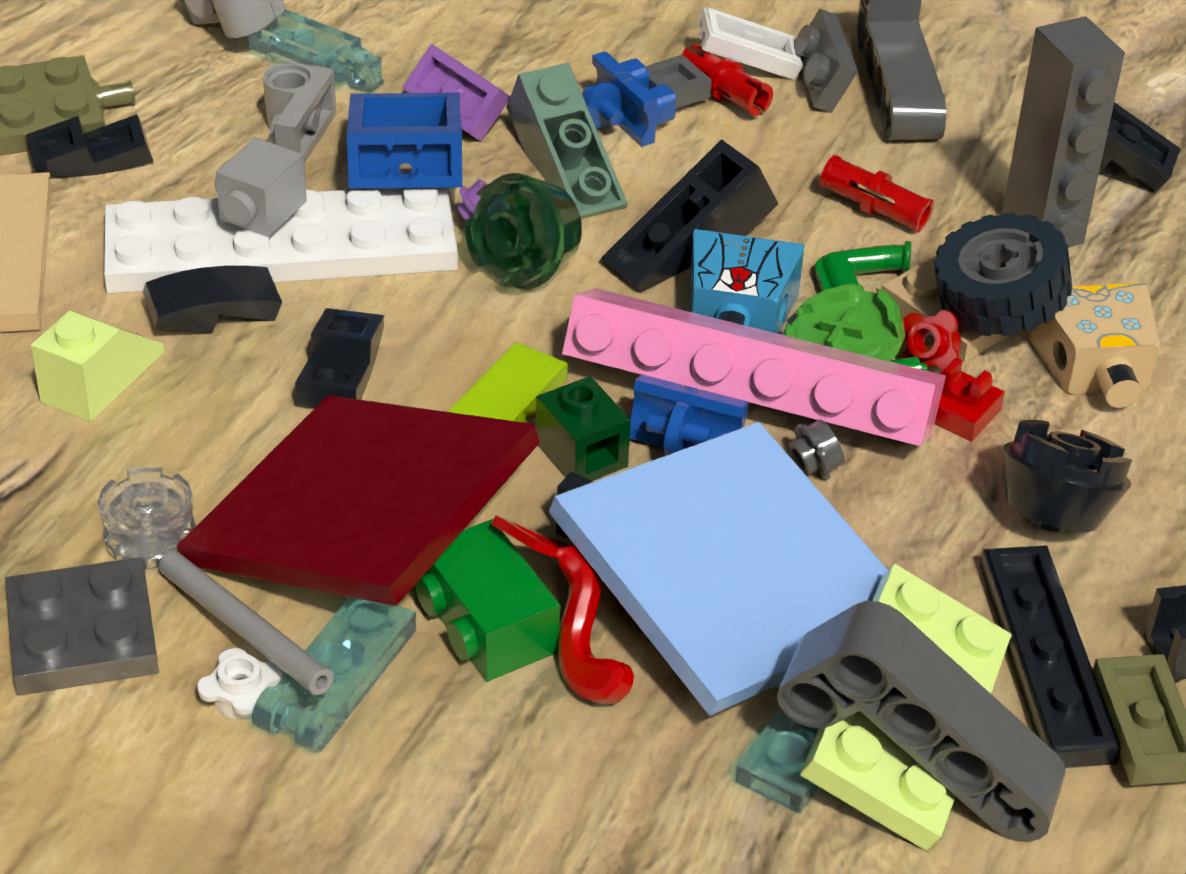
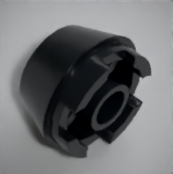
(1064, 477)

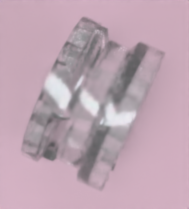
(145, 515)

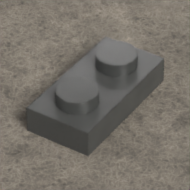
(825, 60)

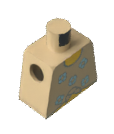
(1102, 342)

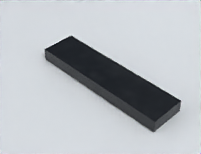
(1049, 656)

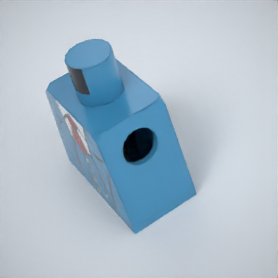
(744, 278)

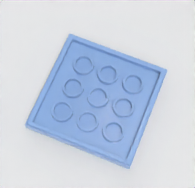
(721, 559)

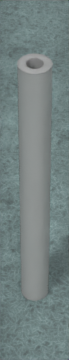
(247, 623)

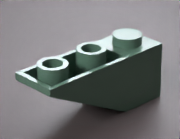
(563, 139)

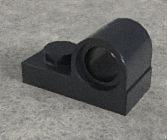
(1139, 149)

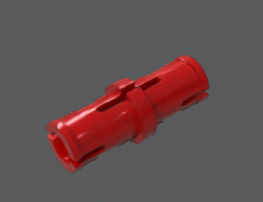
(730, 81)
(908, 208)

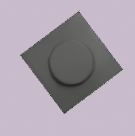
(683, 78)

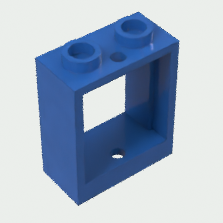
(400, 130)

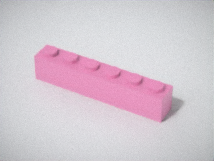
(754, 365)

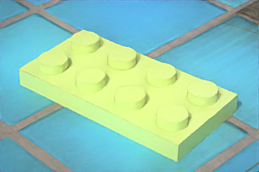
(864, 763)

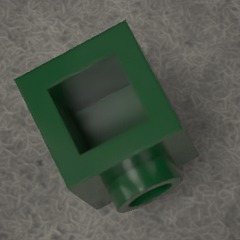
(583, 430)

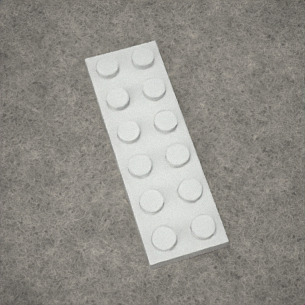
(324, 239)

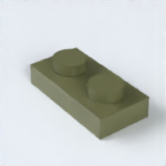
(1145, 717)

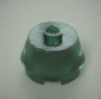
(523, 230)

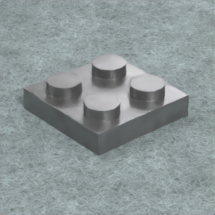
(80, 626)

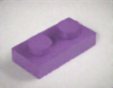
(479, 99)

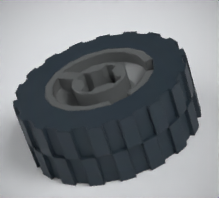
(1003, 274)

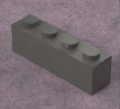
(1063, 125)

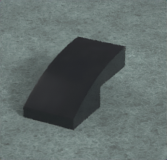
(71, 151)
(198, 296)
(340, 357)

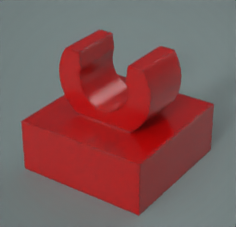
(967, 401)

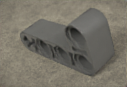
(900, 70)
(931, 708)

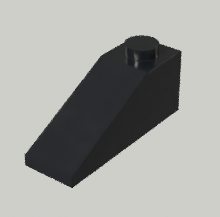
(717, 195)

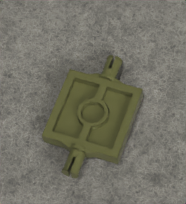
(51, 93)

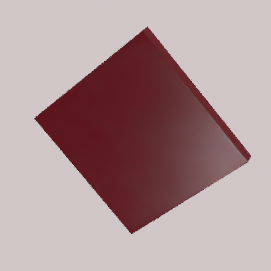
(360, 498)

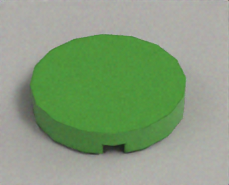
(851, 321)

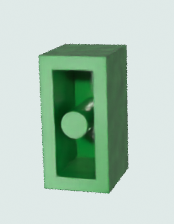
(491, 603)

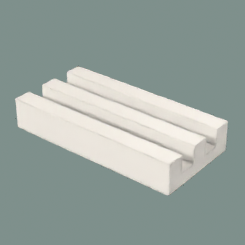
(748, 43)

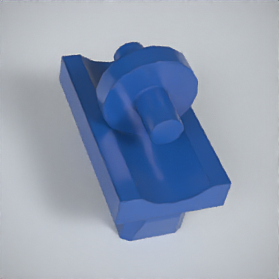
(625, 98)
(681, 415)

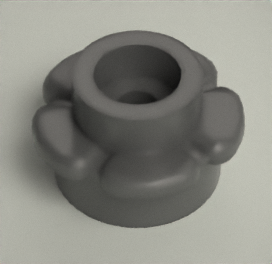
(816, 449)

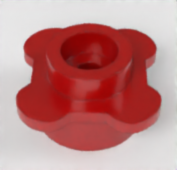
(943, 330)

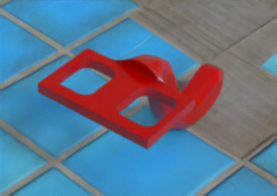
(590, 677)

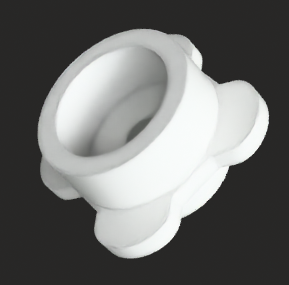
(238, 683)

